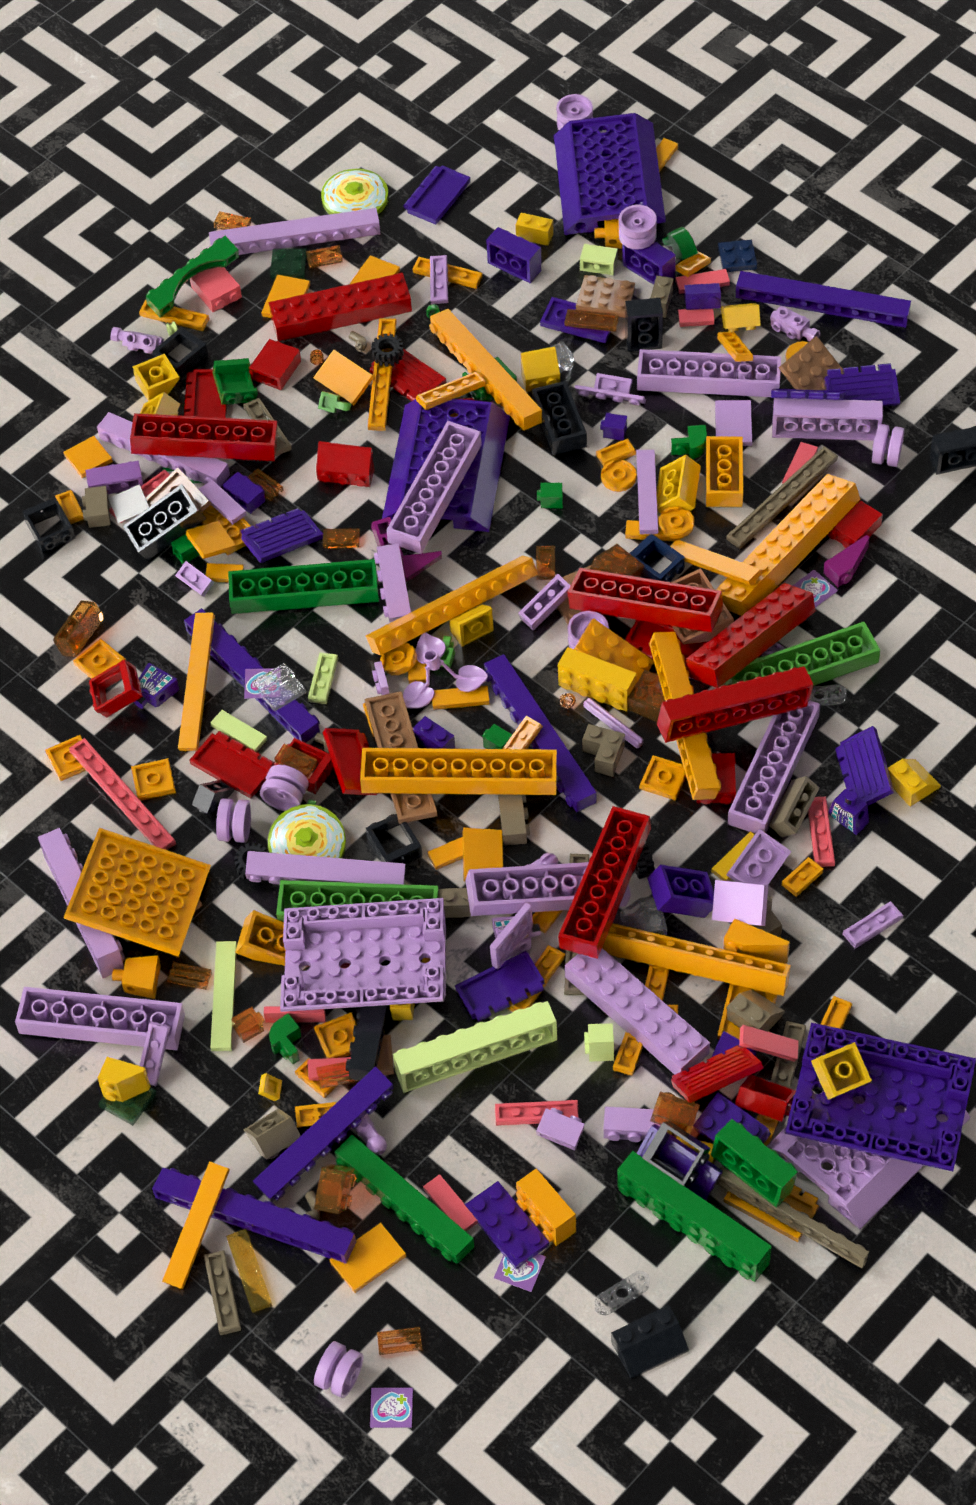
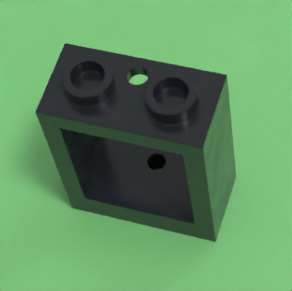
(182, 336)
(49, 509)
(403, 855)
(657, 1144)

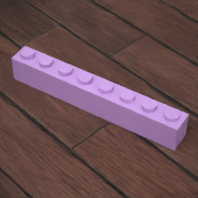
(118, 432)
(320, 869)

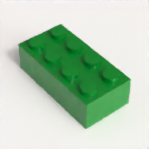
(754, 1162)

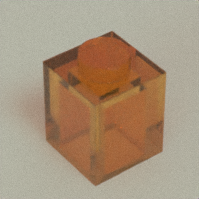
(248, 1024)

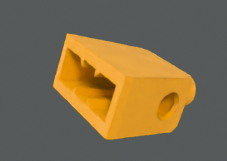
(610, 233)
(139, 976)

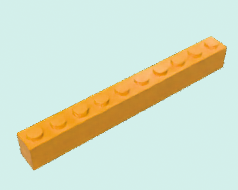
(478, 359)
(451, 605)
(675, 684)
(697, 959)

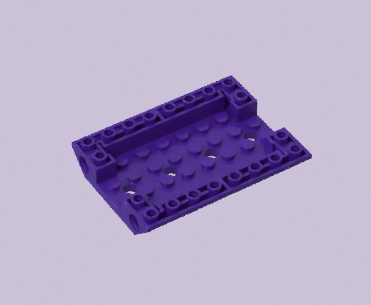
(584, 170)
(419, 430)
(901, 1074)

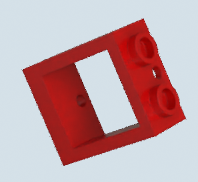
(98, 684)
(323, 769)
(765, 1098)

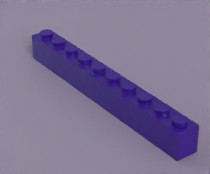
(823, 299)
(236, 659)
(520, 704)
(260, 1217)

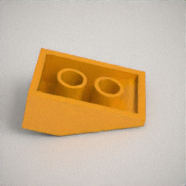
(262, 939)
(755, 942)

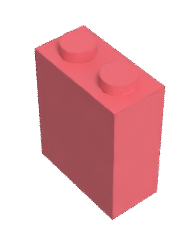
(216, 287)

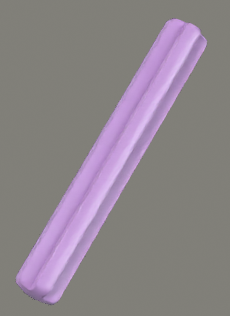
(613, 722)

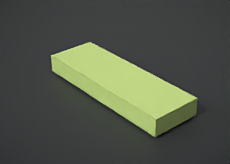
(323, 678)
(238, 730)

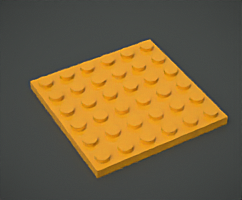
(137, 892)

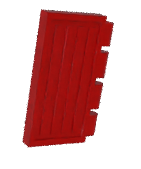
(413, 376)
(202, 395)
(641, 635)
(346, 755)
(232, 763)
(716, 1073)

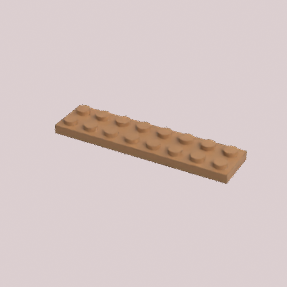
(394, 730)

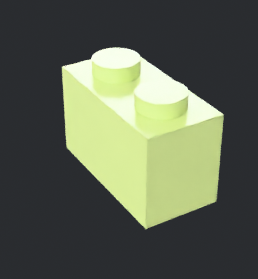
(598, 259)
(599, 1042)

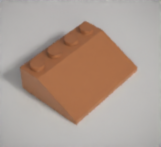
(691, 636)

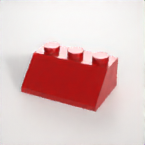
(344, 464)

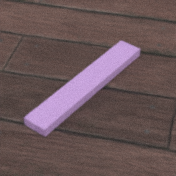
(647, 492)

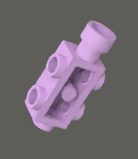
(792, 324)
(136, 340)

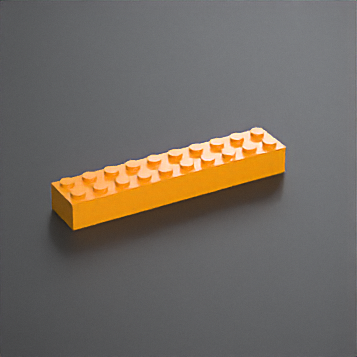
(791, 541)
(459, 771)

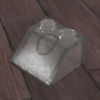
(644, 916)

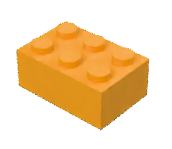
(545, 1207)

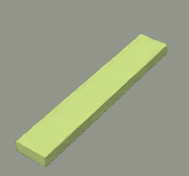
(223, 996)

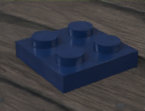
(737, 255)

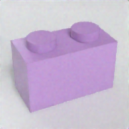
(560, 1128)

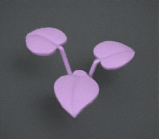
(429, 652)

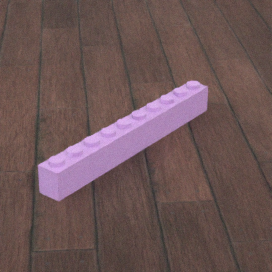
(302, 231)

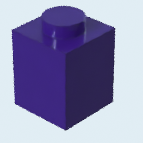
(614, 426)

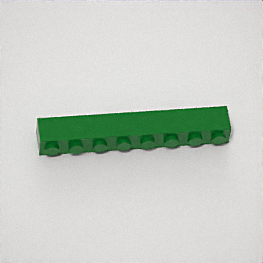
(405, 1200)

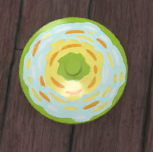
(354, 191)
(307, 832)

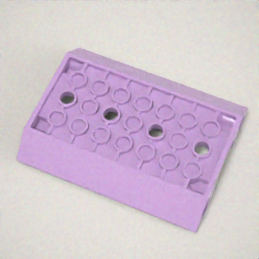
(364, 938)
(858, 1181)

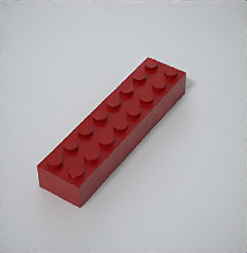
(340, 306)
(204, 437)
(645, 599)
(750, 635)
(734, 704)
(604, 882)

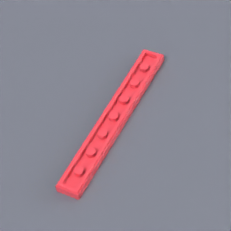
(122, 795)

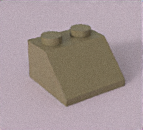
(754, 1011)
(272, 1133)

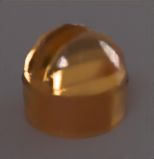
(316, 357)
(566, 703)

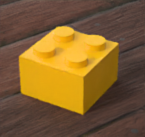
(841, 1071)

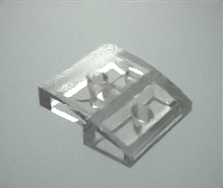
(279, 687)

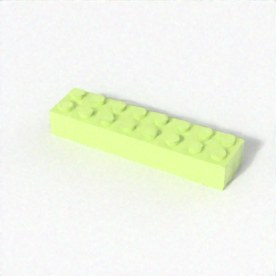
(475, 1046)

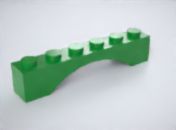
(218, 255)

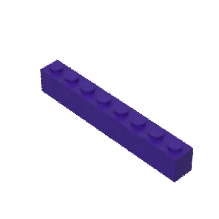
(324, 1134)

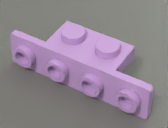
(611, 387)

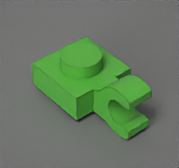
(330, 403)
(449, 652)

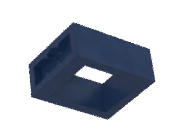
(653, 543)

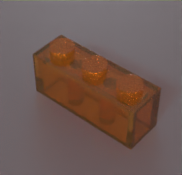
(78, 628)

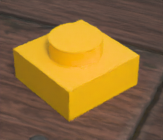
(270, 1087)

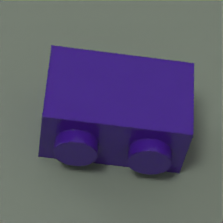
(702, 296)
(244, 492)
(432, 735)

